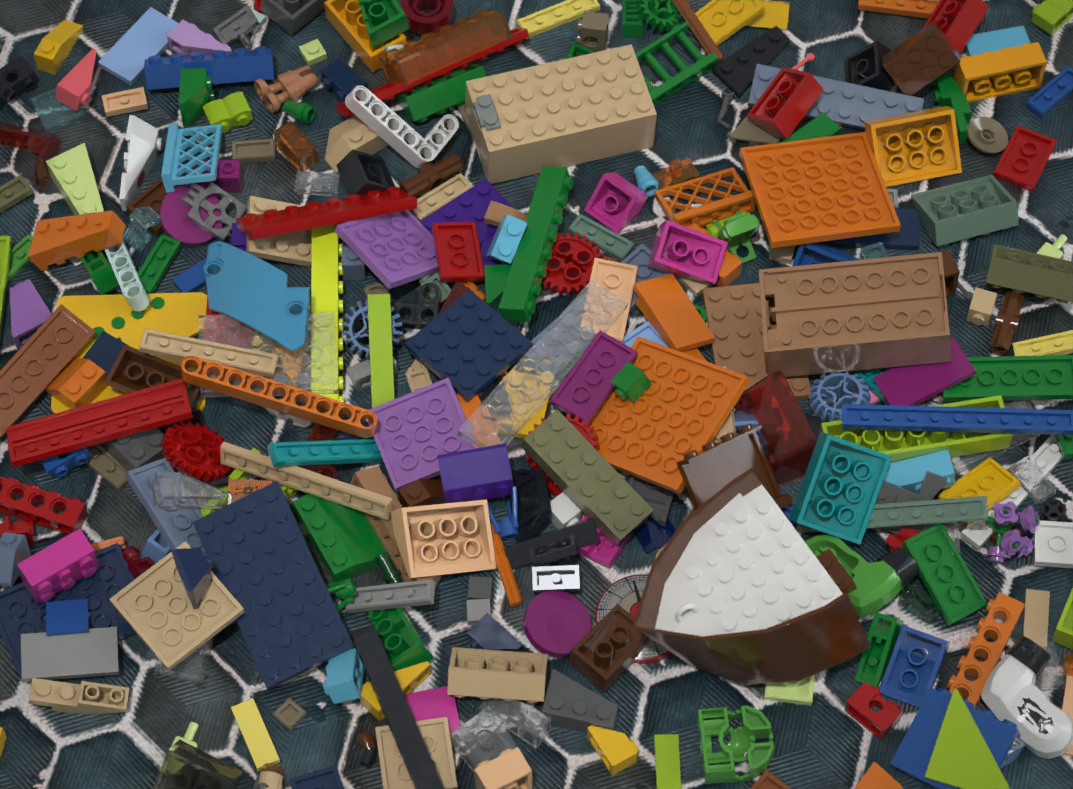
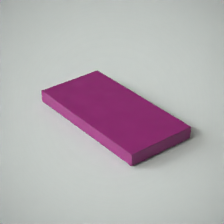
(590, 379)
(920, 382)

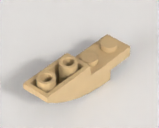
(77, 698)

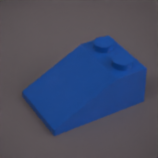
(913, 666)

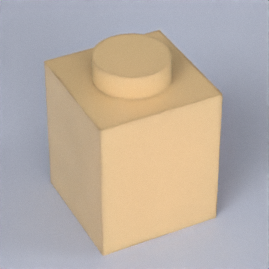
(981, 307)

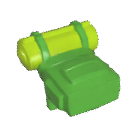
(736, 230)

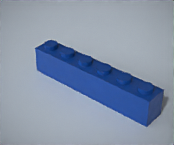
(222, 66)

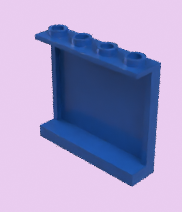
(919, 742)

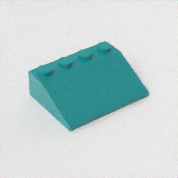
(840, 488)

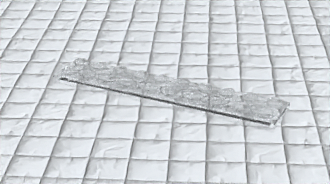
(542, 368)

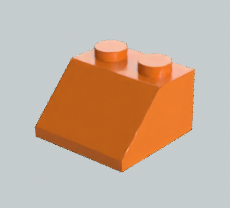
(78, 383)

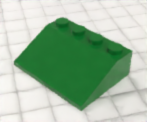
(339, 536)

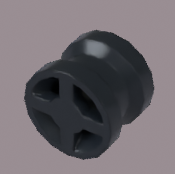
(1052, 506)

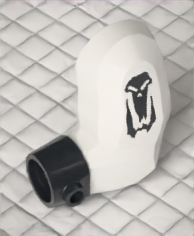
(1013, 696)

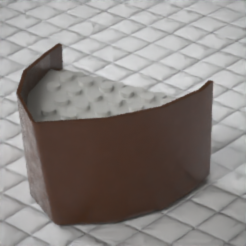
(748, 594)

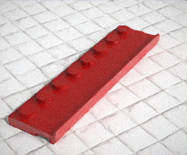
(326, 213)
(98, 422)

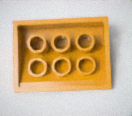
(915, 145)

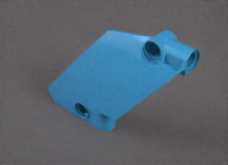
(256, 295)

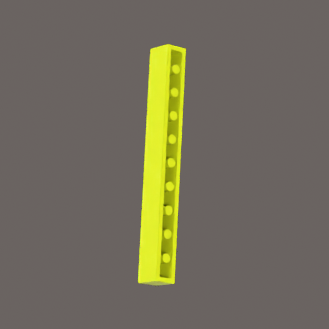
(327, 287)

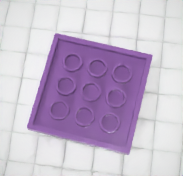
(392, 246)
(417, 430)

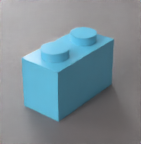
(506, 239)
(344, 677)

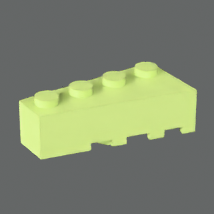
(76, 180)

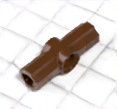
(432, 175)
(1006, 323)

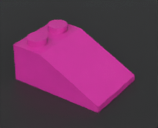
(687, 253)

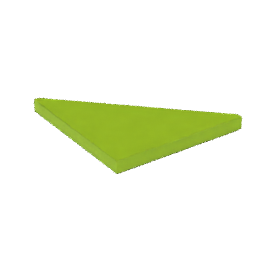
(961, 753)

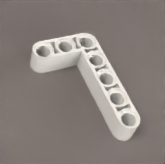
(401, 129)

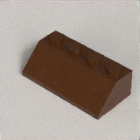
(141, 370)

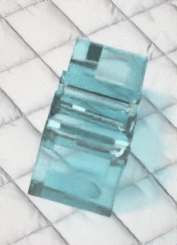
(140, 220)

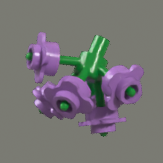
(1009, 540)

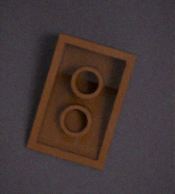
(608, 648)

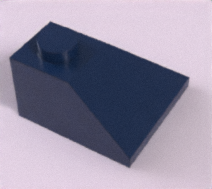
(194, 572)

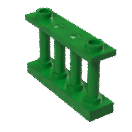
(687, 73)

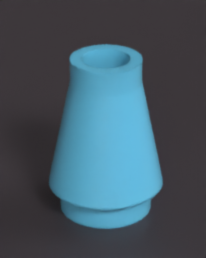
(645, 180)

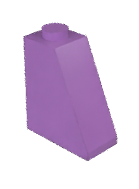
(27, 312)

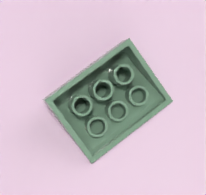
(966, 210)

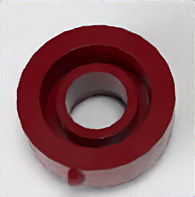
(427, 22)

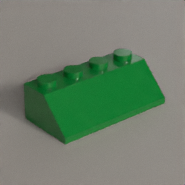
(439, 93)

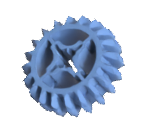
(356, 336)
(831, 388)

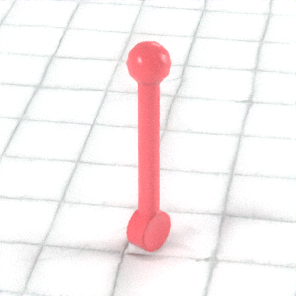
(809, 58)

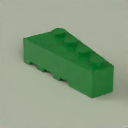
(383, 19)

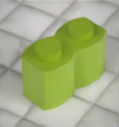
(1052, 14)
(228, 112)

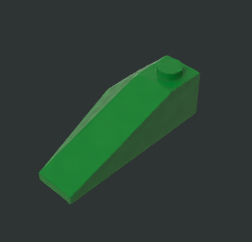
(399, 638)

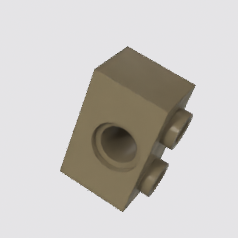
(593, 31)

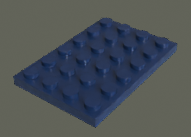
(23, 615)

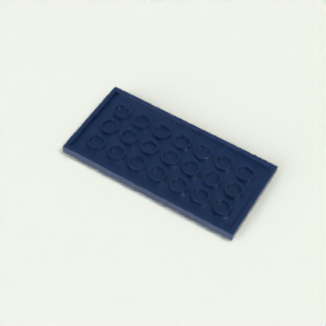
(273, 576)

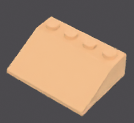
(444, 538)

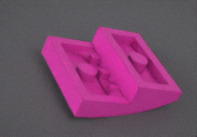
(603, 551)
(434, 704)

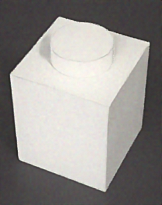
(564, 512)

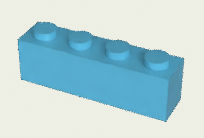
(911, 471)

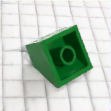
(194, 94)

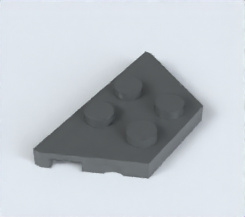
(657, 498)

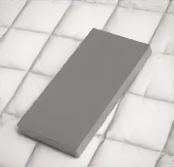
(70, 654)

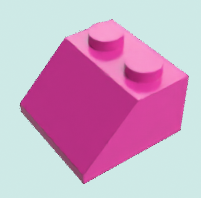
(615, 202)

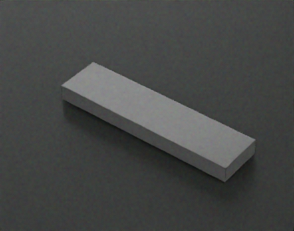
(393, 596)

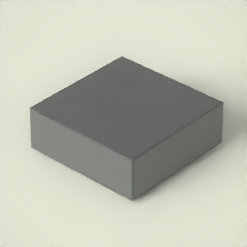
(480, 588)

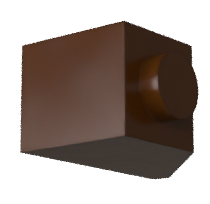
(422, 493)

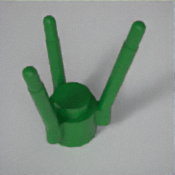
(344, 589)

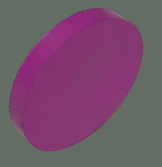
(178, 226)
(556, 622)

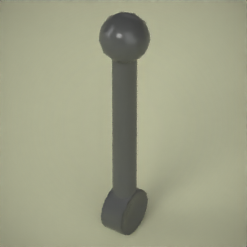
(968, 295)

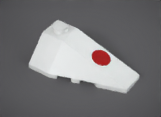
(141, 156)

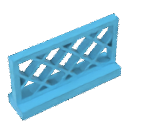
(175, 155)

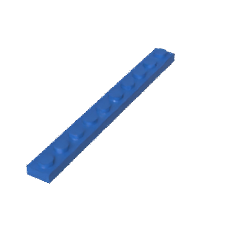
(957, 419)

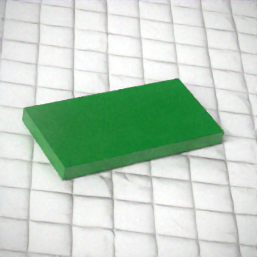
(945, 574)

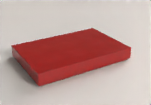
(1024, 158)
(457, 251)

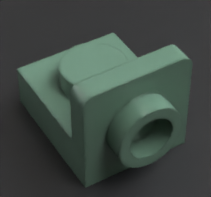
(430, 291)

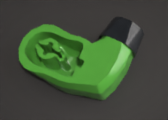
(875, 581)

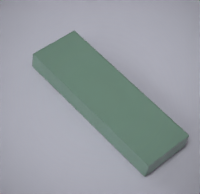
(607, 240)

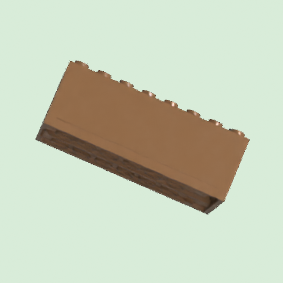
(855, 315)

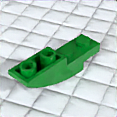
(948, 93)

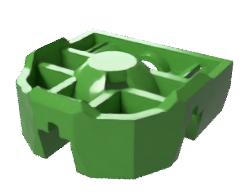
(720, 766)

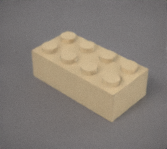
(497, 674)

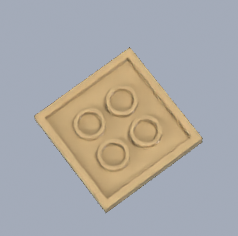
(288, 247)
(438, 744)

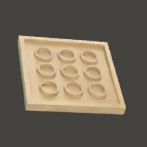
(164, 616)

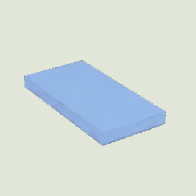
(141, 41)

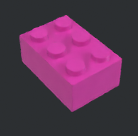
(58, 566)

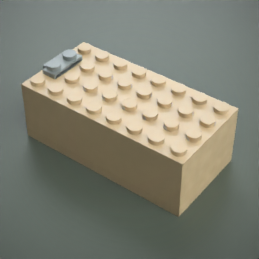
(560, 114)

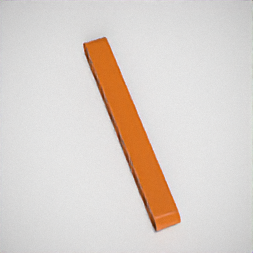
(271, 388)

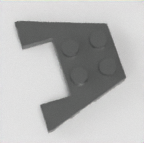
(893, 493)

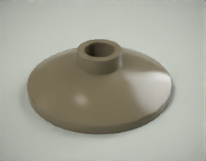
(987, 135)

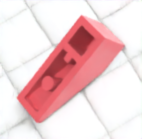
(75, 86)

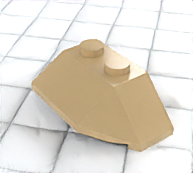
(351, 135)

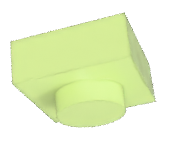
(313, 52)

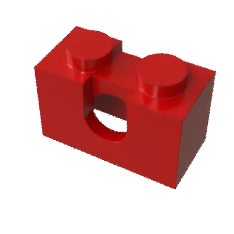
(879, 722)

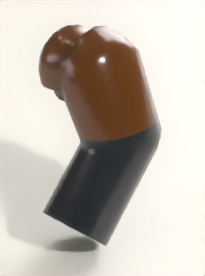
(370, 746)

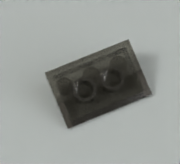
(194, 769)

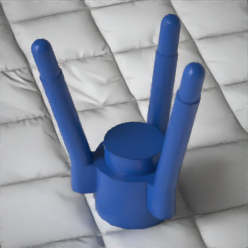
(508, 526)

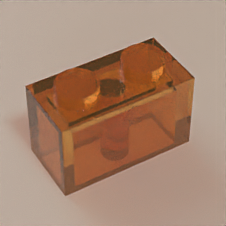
(295, 146)

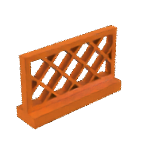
(710, 209)

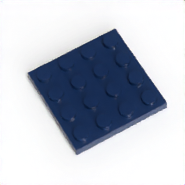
(468, 345)

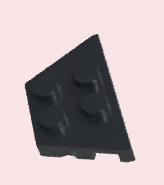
(532, 501)

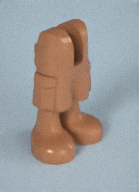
(292, 84)

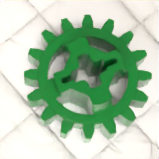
(658, 13)

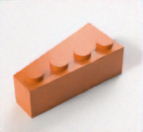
(74, 236)

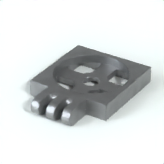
(199, 200)

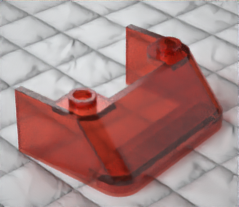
(36, 142)
(782, 424)

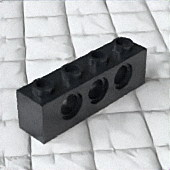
(15, 80)

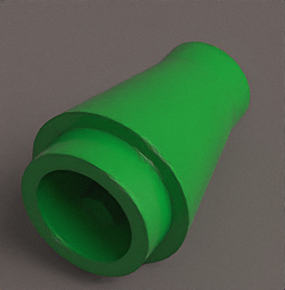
(301, 111)

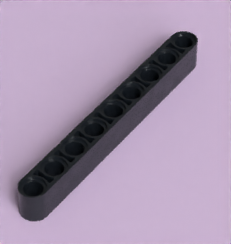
(395, 709)

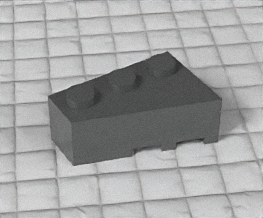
(577, 707)

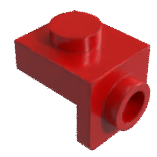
(904, 534)

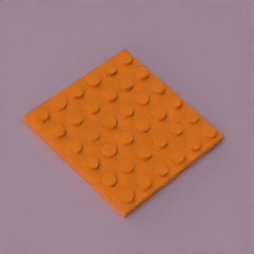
(819, 190)
(670, 418)

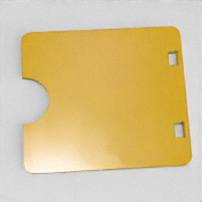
(176, 317)

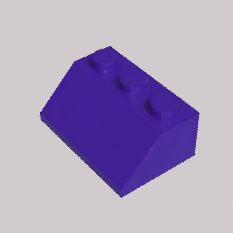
(476, 474)

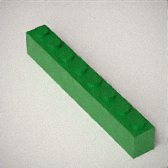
(536, 245)

